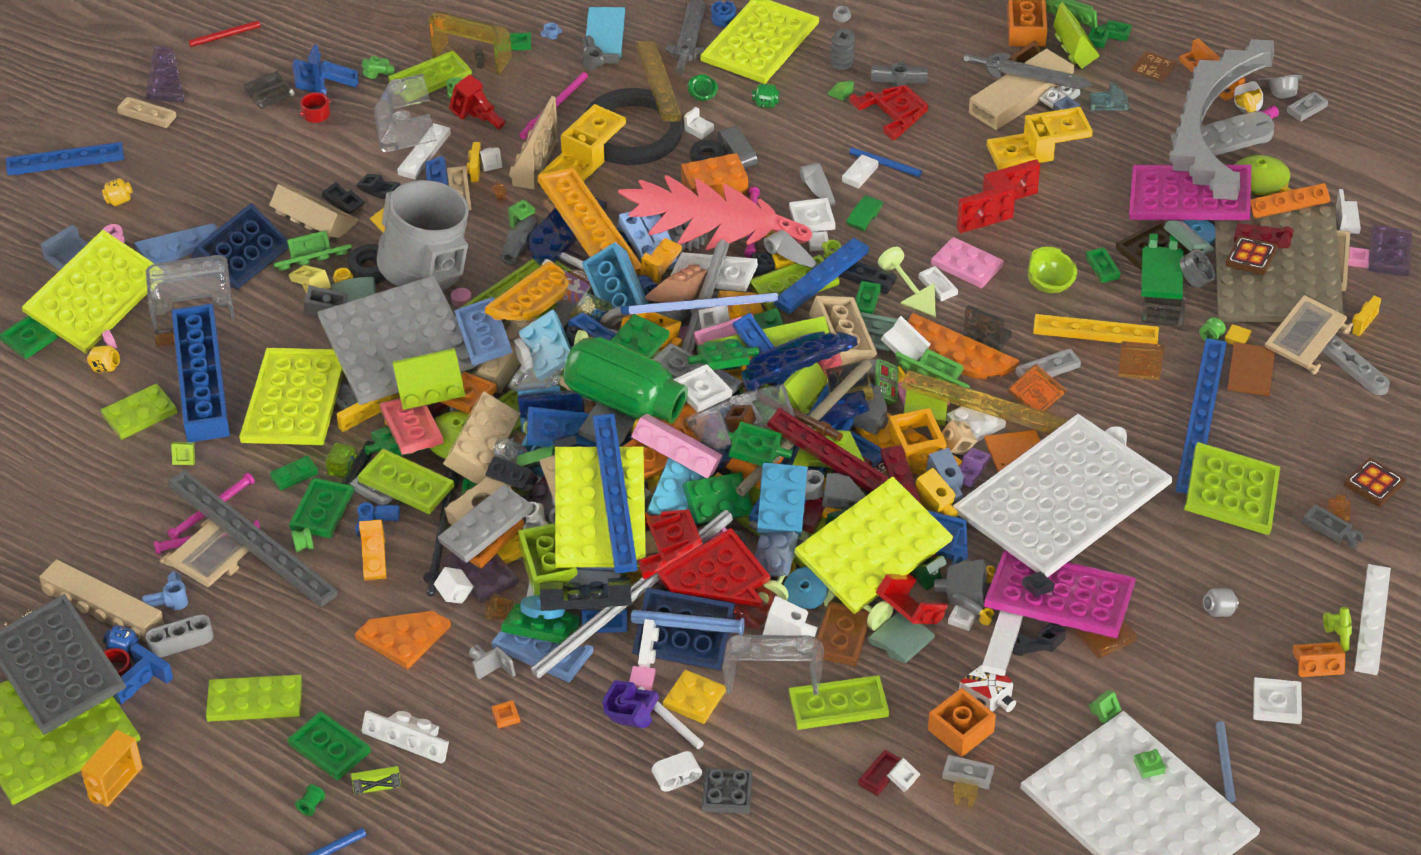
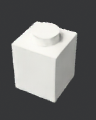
(713, 316)
(453, 585)

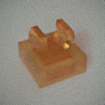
(1340, 507)

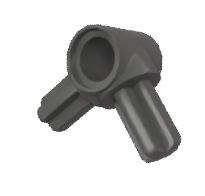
(594, 55)

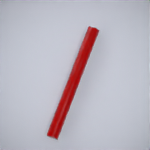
(224, 33)

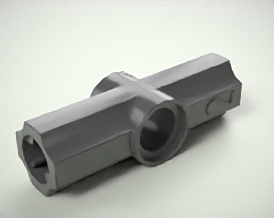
(899, 74)
(518, 240)

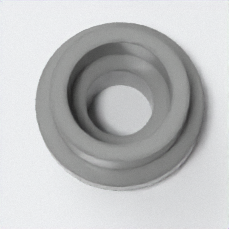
(841, 14)

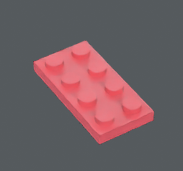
(411, 427)

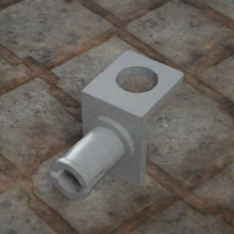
(488, 662)

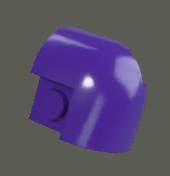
(629, 705)

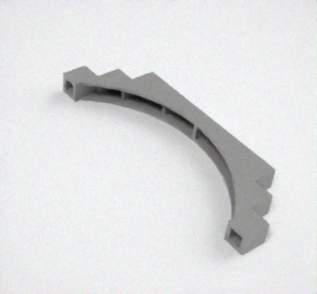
(1210, 80)

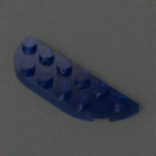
(553, 237)
(794, 356)

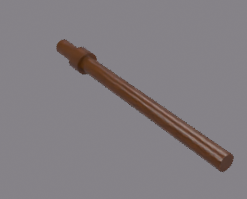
(821, 427)

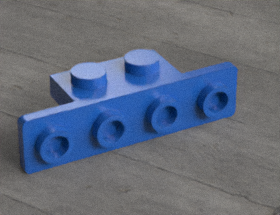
(308, 74)

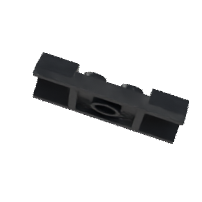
(577, 596)

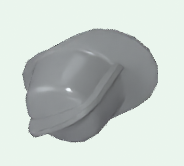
(1283, 86)

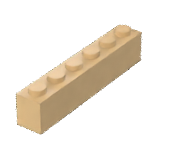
(100, 599)

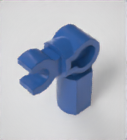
(367, 512)

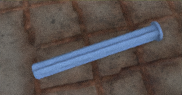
(689, 621)

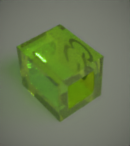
(340, 459)

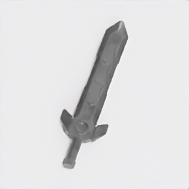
(685, 48)
(999, 64)

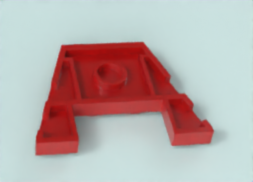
(899, 103)
(674, 538)

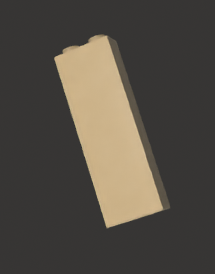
(1014, 94)

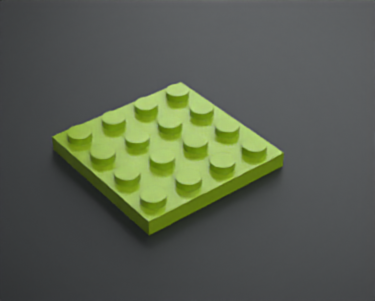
(1232, 488)

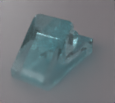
(1111, 100)

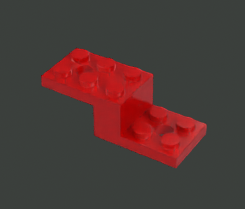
(998, 196)

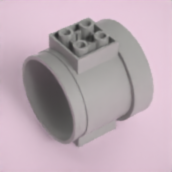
(423, 234)

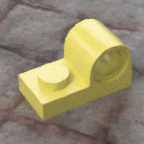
(310, 276)

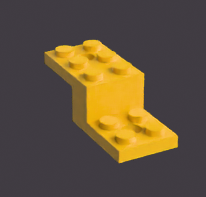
(1039, 137)
(585, 140)

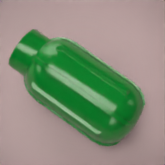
(623, 380)

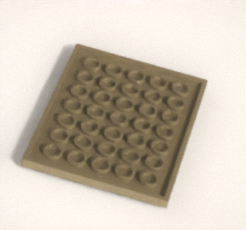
(1304, 268)

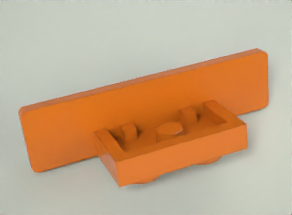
(1289, 201)

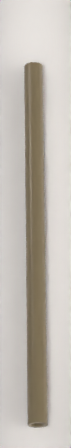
(817, 414)

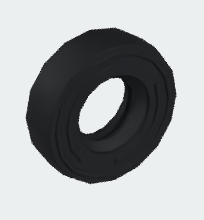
(704, 146)

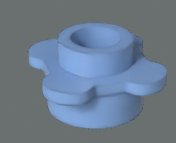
(551, 31)

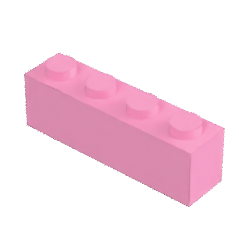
(677, 445)

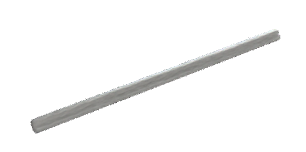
(706, 293)
(608, 613)

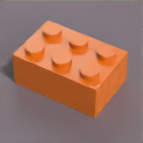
(1026, 22)
(715, 173)

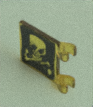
(838, 374)

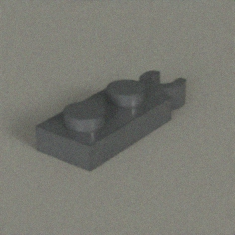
(1332, 526)

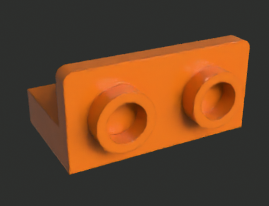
(1319, 659)

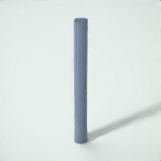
(1225, 762)

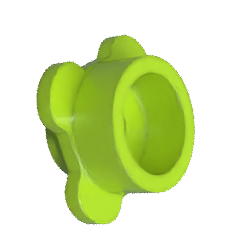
(831, 244)

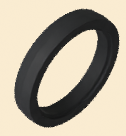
(640, 154)

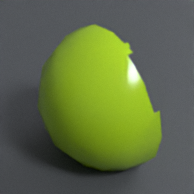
(1051, 270)

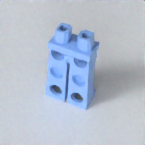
(637, 234)

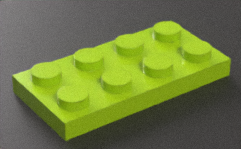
(437, 70)
(782, 279)
(406, 481)
(254, 698)
(838, 702)

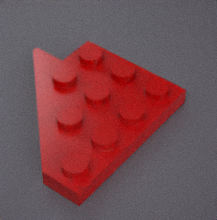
(718, 571)

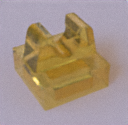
(965, 790)

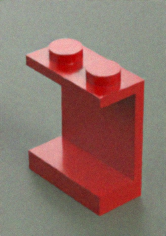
(895, 591)

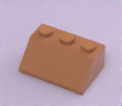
(680, 286)

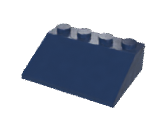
(246, 242)
(687, 645)

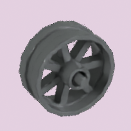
(1197, 268)

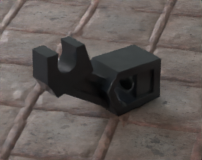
(1048, 639)

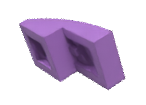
(973, 465)

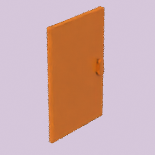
(1010, 446)

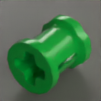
(310, 799)

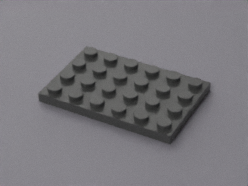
(56, 664)

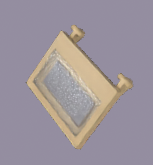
(1307, 332)
(207, 554)

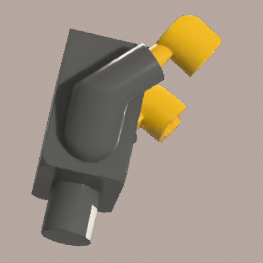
(967, 587)

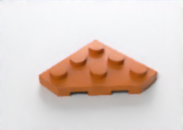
(403, 636)

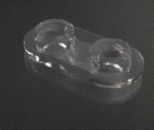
(508, 449)

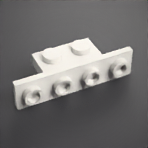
(407, 733)

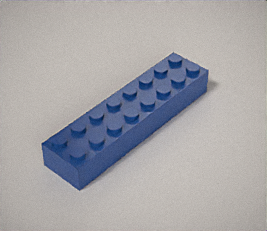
(200, 373)

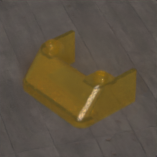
(445, 23)

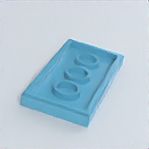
(607, 28)

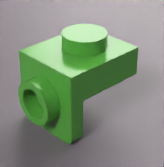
(519, 212)

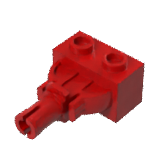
(470, 100)

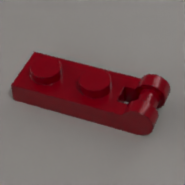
(1278, 236)

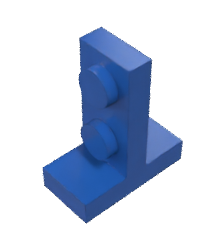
(145, 668)

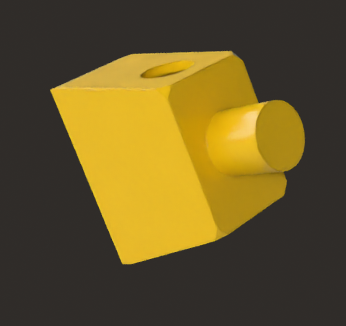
(935, 493)

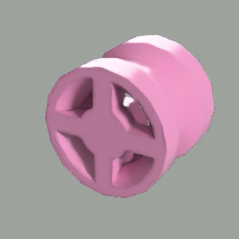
(116, 231)

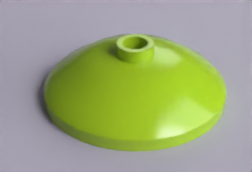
(1267, 174)
(449, 426)

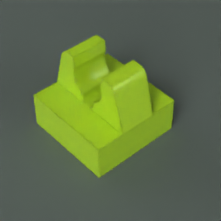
(183, 453)

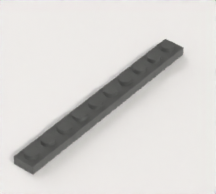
(253, 538)

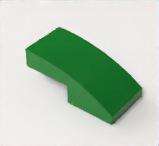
(864, 212)

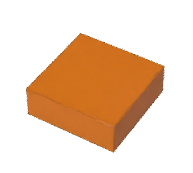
(505, 714)

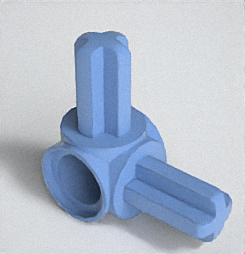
(173, 594)

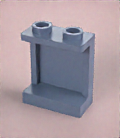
(63, 247)

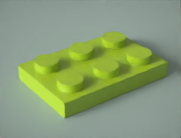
(139, 411)

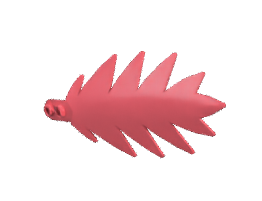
(708, 210)

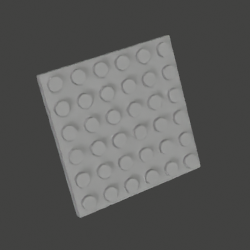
(390, 328)

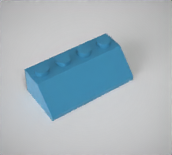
(614, 277)

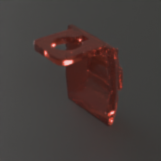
(755, 616)

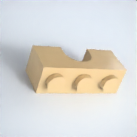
(471, 499)

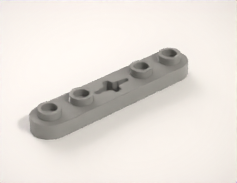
(1359, 369)

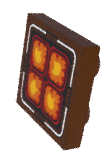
(1251, 255)
(1374, 482)

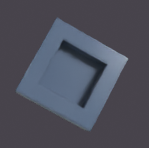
(1065, 103)

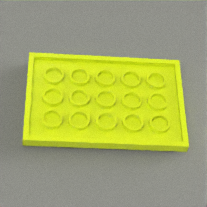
(759, 39)
(91, 292)
(293, 397)
(580, 506)
(871, 539)

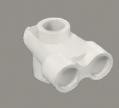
(536, 516)

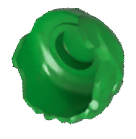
(702, 87)

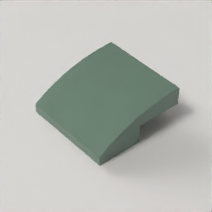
(1188, 236)
(356, 287)
(877, 327)
(901, 638)

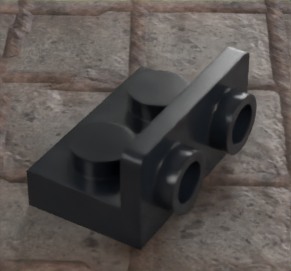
(510, 473)

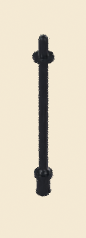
(432, 575)

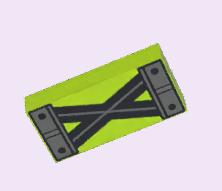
(376, 780)

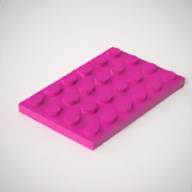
(1171, 195)
(1080, 599)

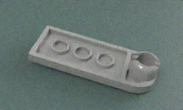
(1237, 132)

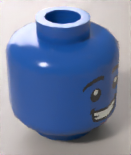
(120, 638)

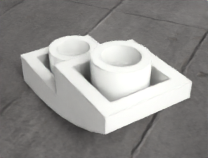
(1053, 95)

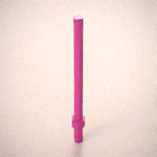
(569, 90)

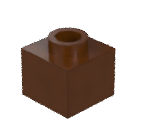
(739, 413)

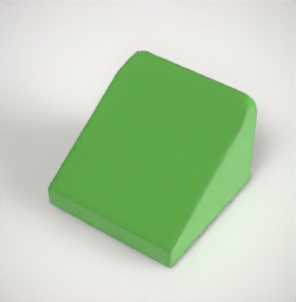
(842, 90)

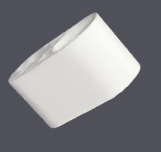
(676, 771)

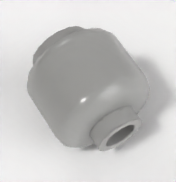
(1220, 602)

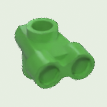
(377, 65)

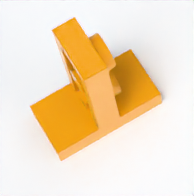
(660, 260)
(373, 549)

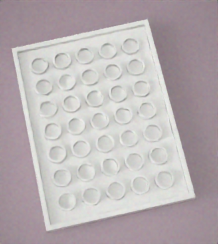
(1062, 495)
(1115, 812)

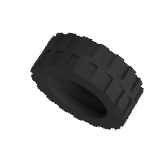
(360, 255)

